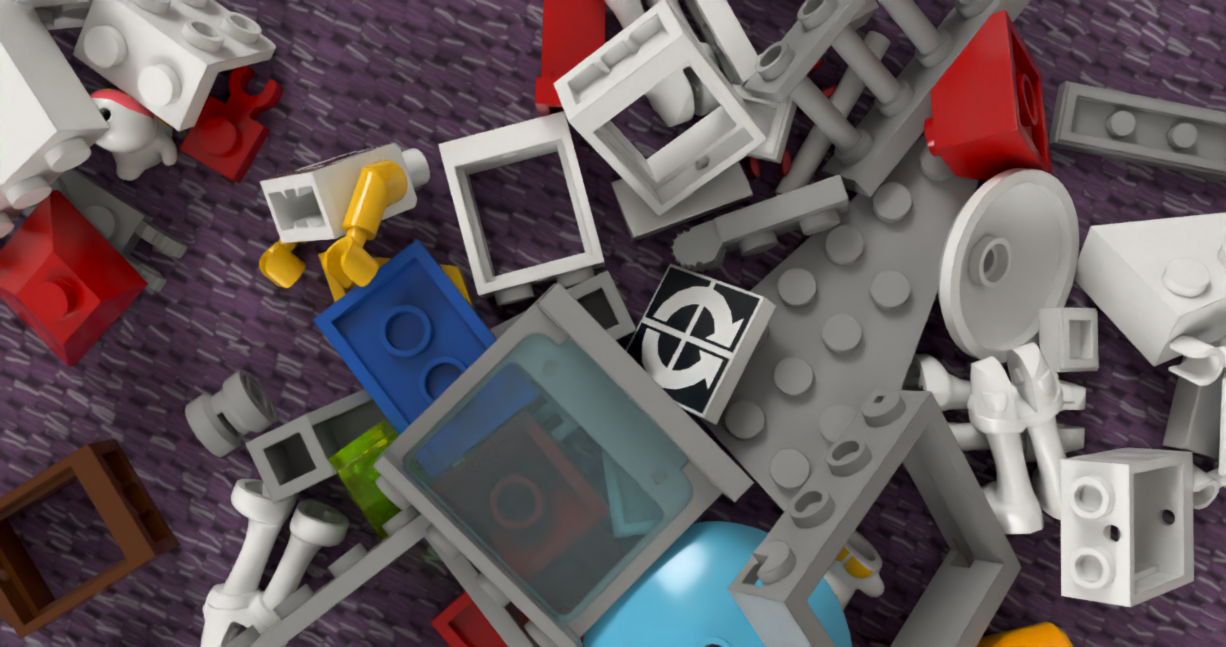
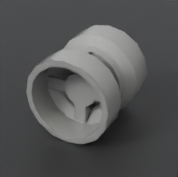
(231, 413)

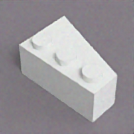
(1159, 279)

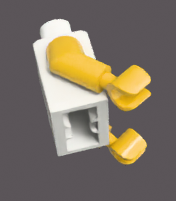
(336, 200)

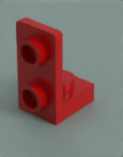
(569, 36)

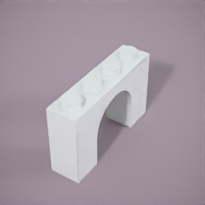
(43, 113)

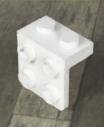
(168, 51)

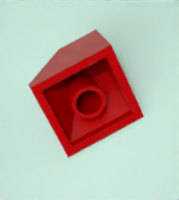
(990, 107)
(65, 278)

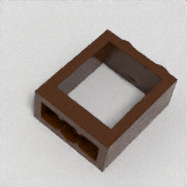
(124, 508)

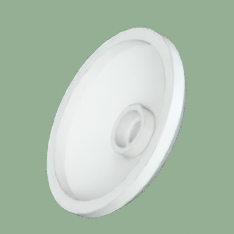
(1005, 260)

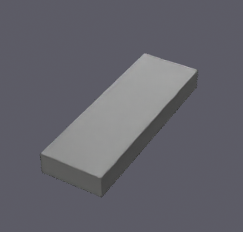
(1139, 130)

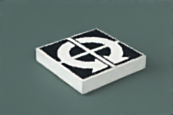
(699, 339)

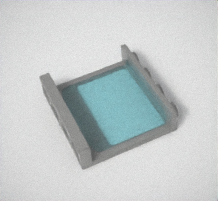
(557, 469)

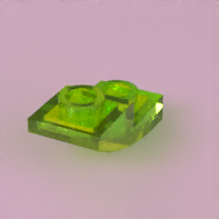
(356, 471)

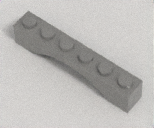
(298, 451)

